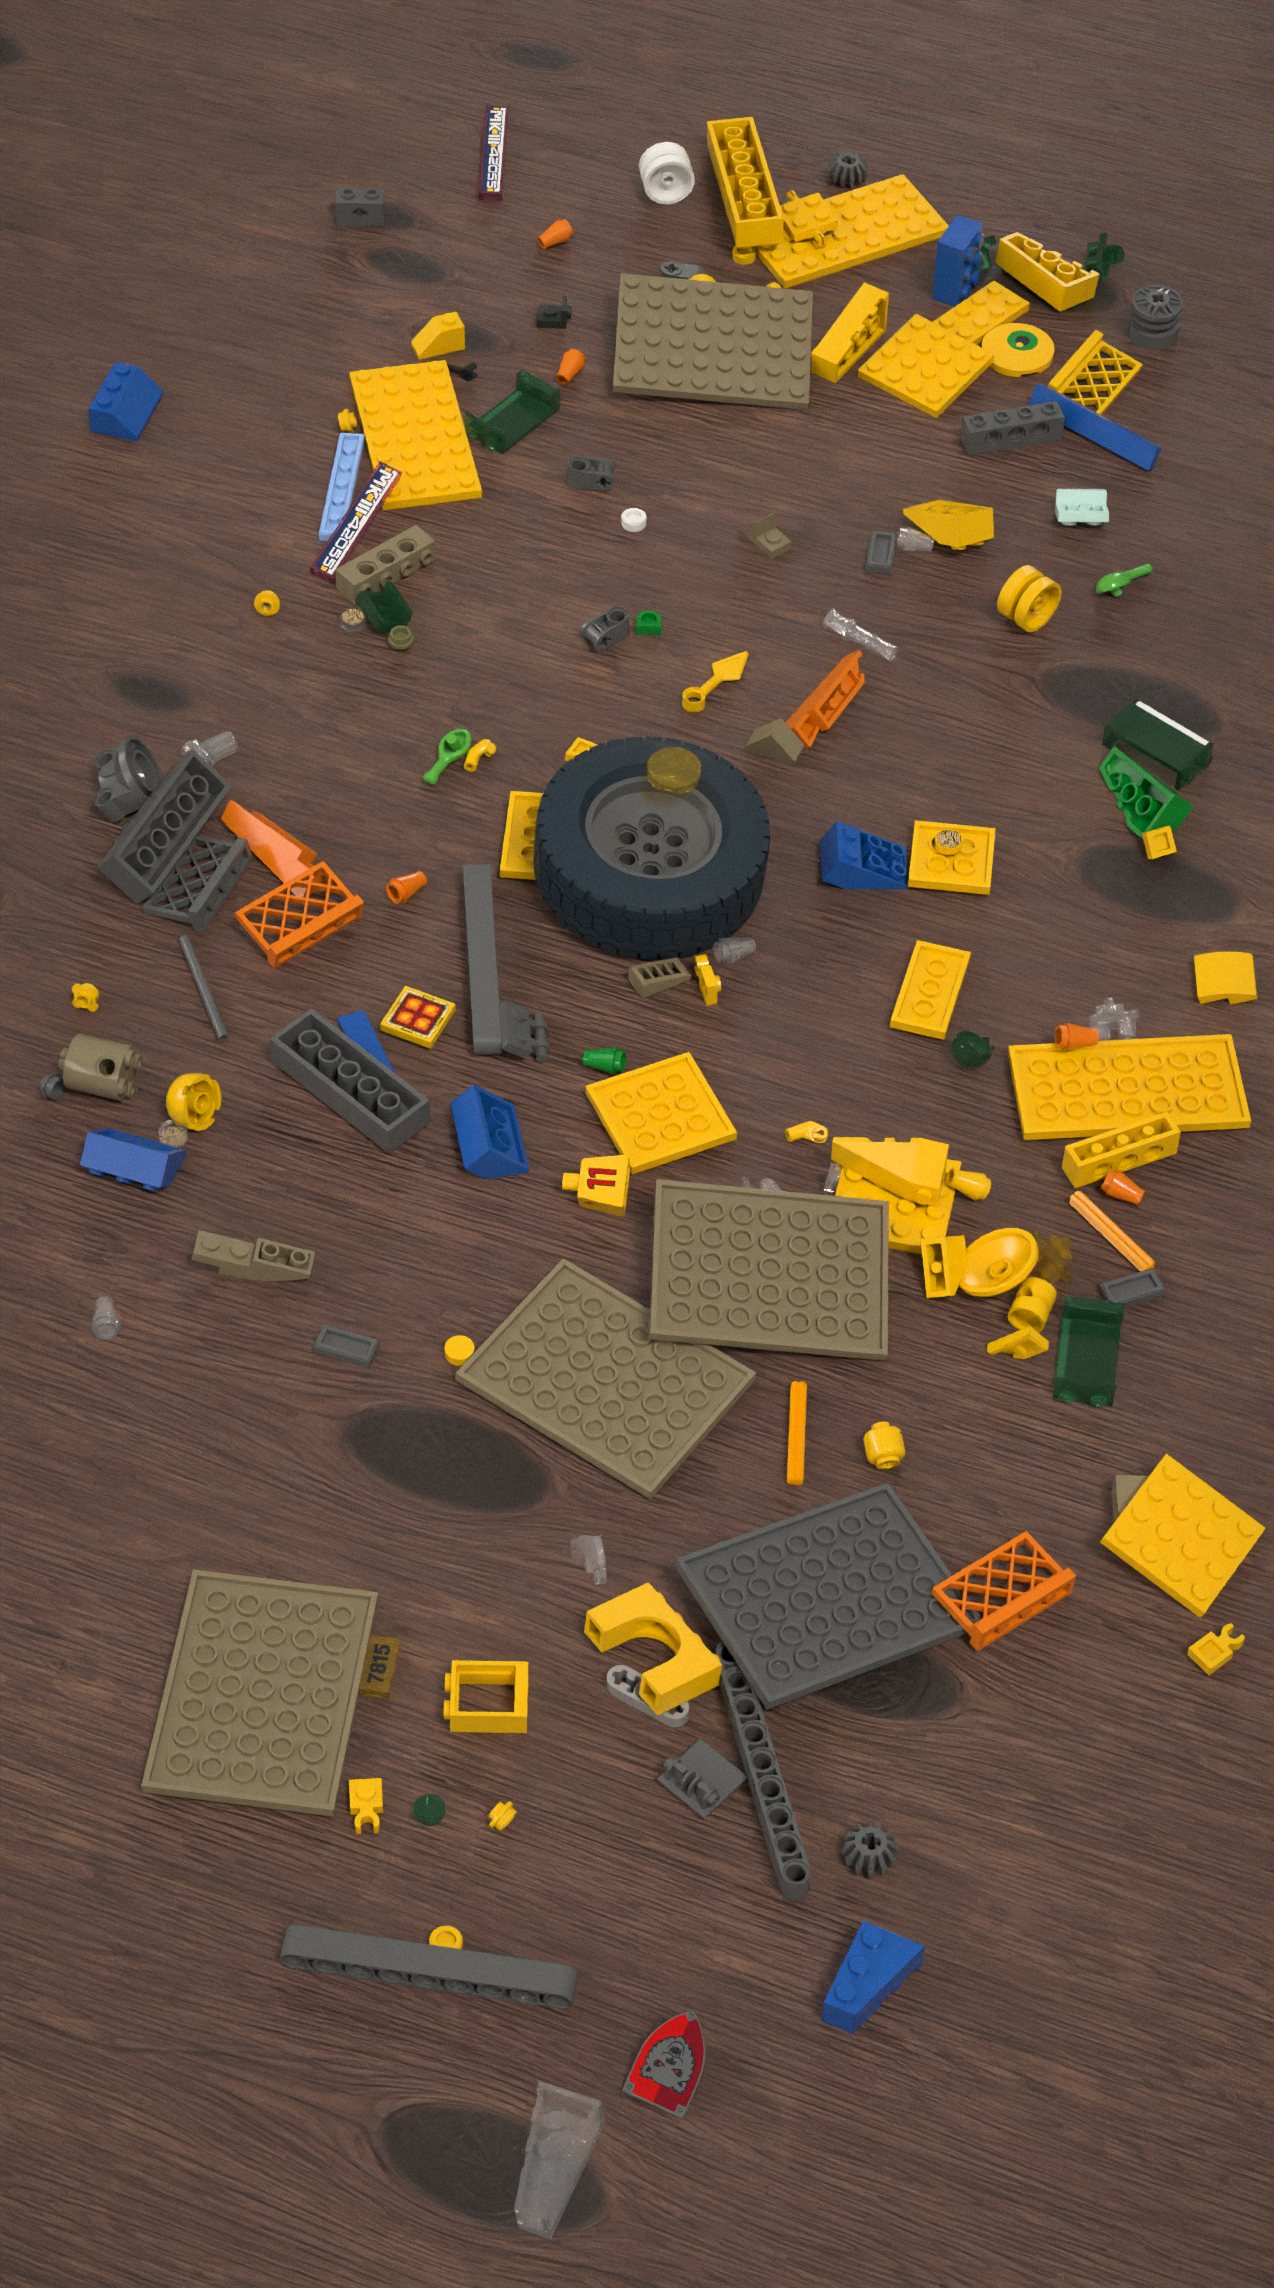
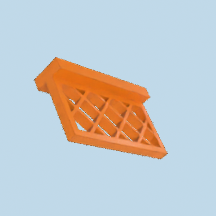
(309, 933)
(1024, 1604)

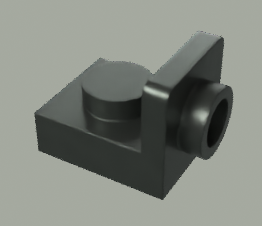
(554, 315)

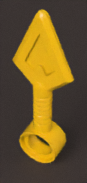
(724, 670)

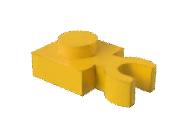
(708, 982)
(1214, 1651)
(366, 1802)

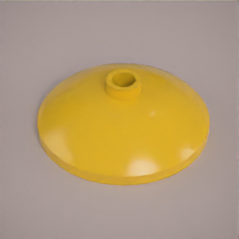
(999, 1262)

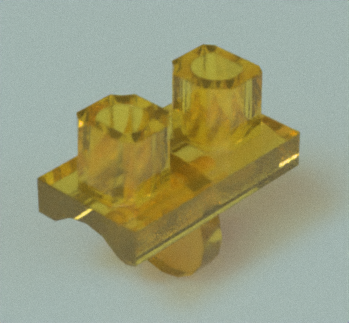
(1055, 1266)

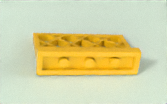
(1087, 356)

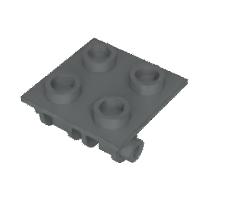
(701, 1778)

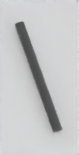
(203, 988)

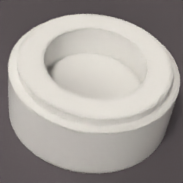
(633, 519)

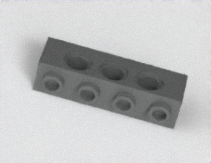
(1012, 428)

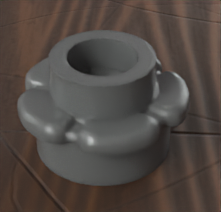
(52, 1086)

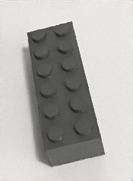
(164, 826)
(350, 1080)

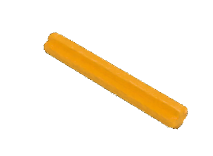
(1111, 1231)
(796, 1437)

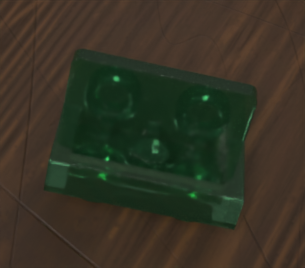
(385, 608)

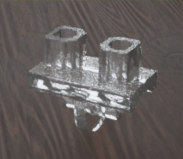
(1113, 1017)

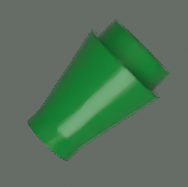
(606, 1059)

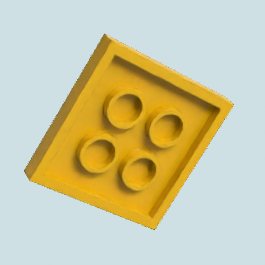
(963, 872)

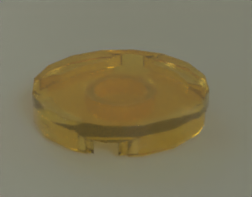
(674, 770)

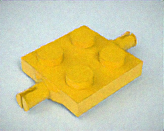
(808, 217)

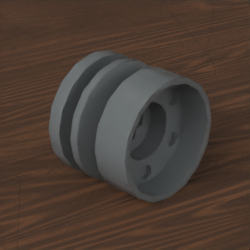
(1155, 317)

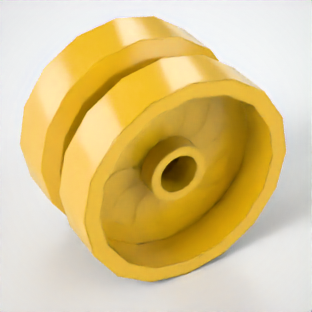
(1029, 598)

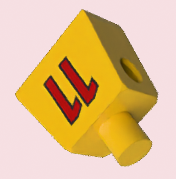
(601, 1183)

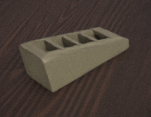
(646, 987)

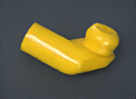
(474, 753)

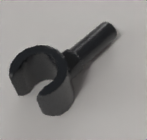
(466, 372)

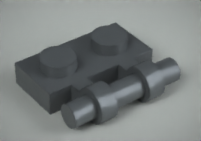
(516, 1032)

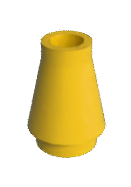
(971, 1184)

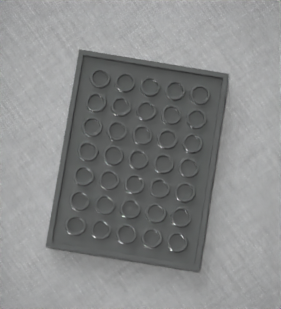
(824, 1594)

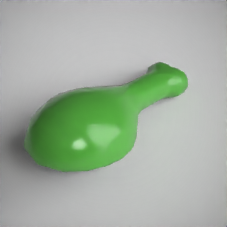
(1115, 580)
(451, 748)

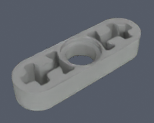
(623, 1692)

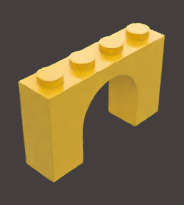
(647, 1614)

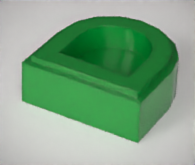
(648, 623)

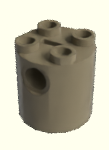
(90, 1063)

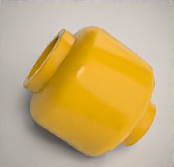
(884, 1445)

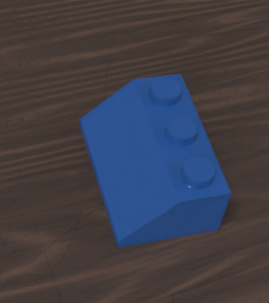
(124, 402)
(488, 1134)
(131, 1158)

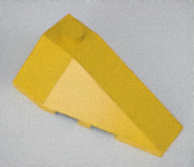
(905, 1168)

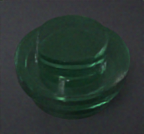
(429, 1809)

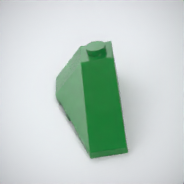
(1141, 795)

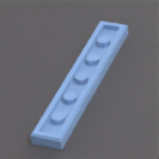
(342, 482)

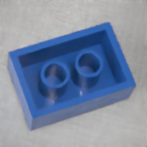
(958, 261)

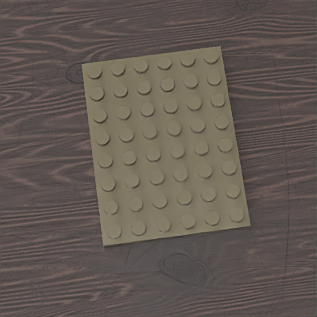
(713, 341)
(769, 1270)
(591, 1379)
(261, 1693)

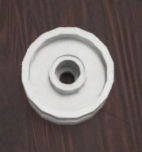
(666, 173)

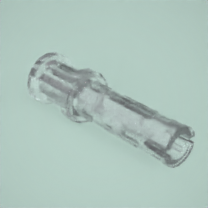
(850, 630)

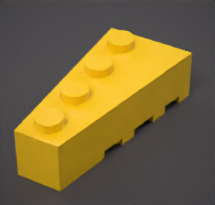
(1045, 272)
(851, 334)

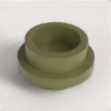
(400, 637)

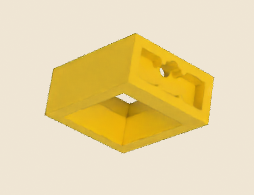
(487, 1674)

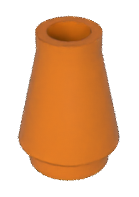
(557, 233)
(571, 364)
(404, 887)
(1074, 1036)
(1121, 1187)

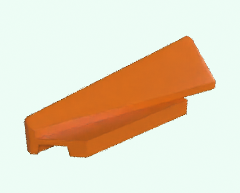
(827, 700)
(272, 845)

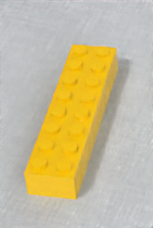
(745, 182)

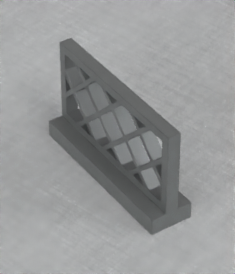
(216, 885)

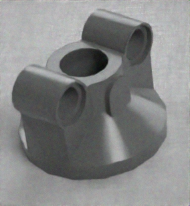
(126, 778)

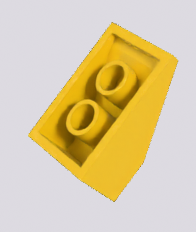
(953, 522)

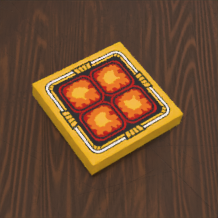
(417, 1017)

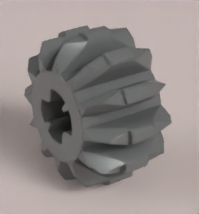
(847, 169)
(861, 1840)

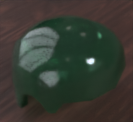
(970, 1049)

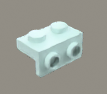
(1081, 506)

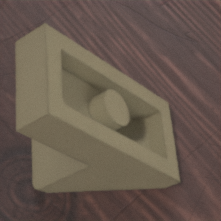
(767, 536)

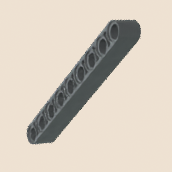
(482, 959)
(764, 1781)
(429, 1967)

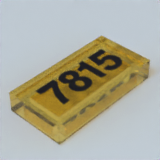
(379, 1666)

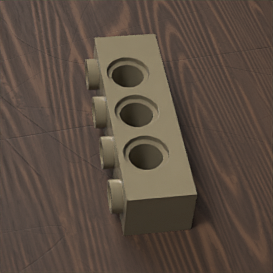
(385, 563)

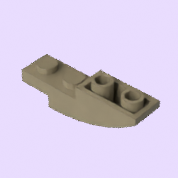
(257, 1261)

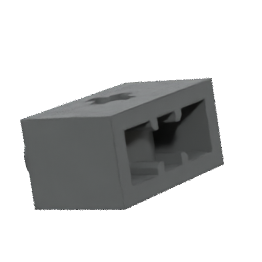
(360, 207)

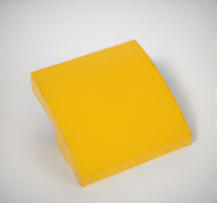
(1225, 976)

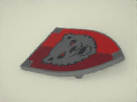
(669, 2065)

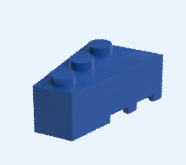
(868, 1975)

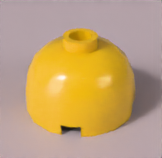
(193, 1101)

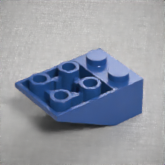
(862, 860)

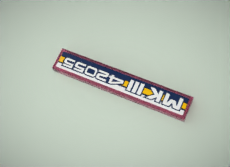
(493, 153)
(356, 521)

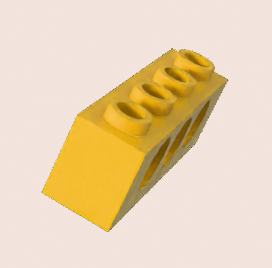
(1121, 1149)

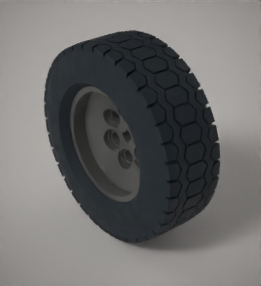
(649, 864)

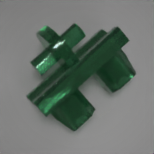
(1102, 256)

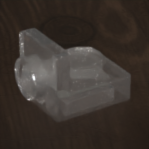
(591, 1550)

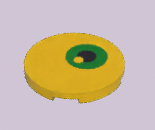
(1019, 349)

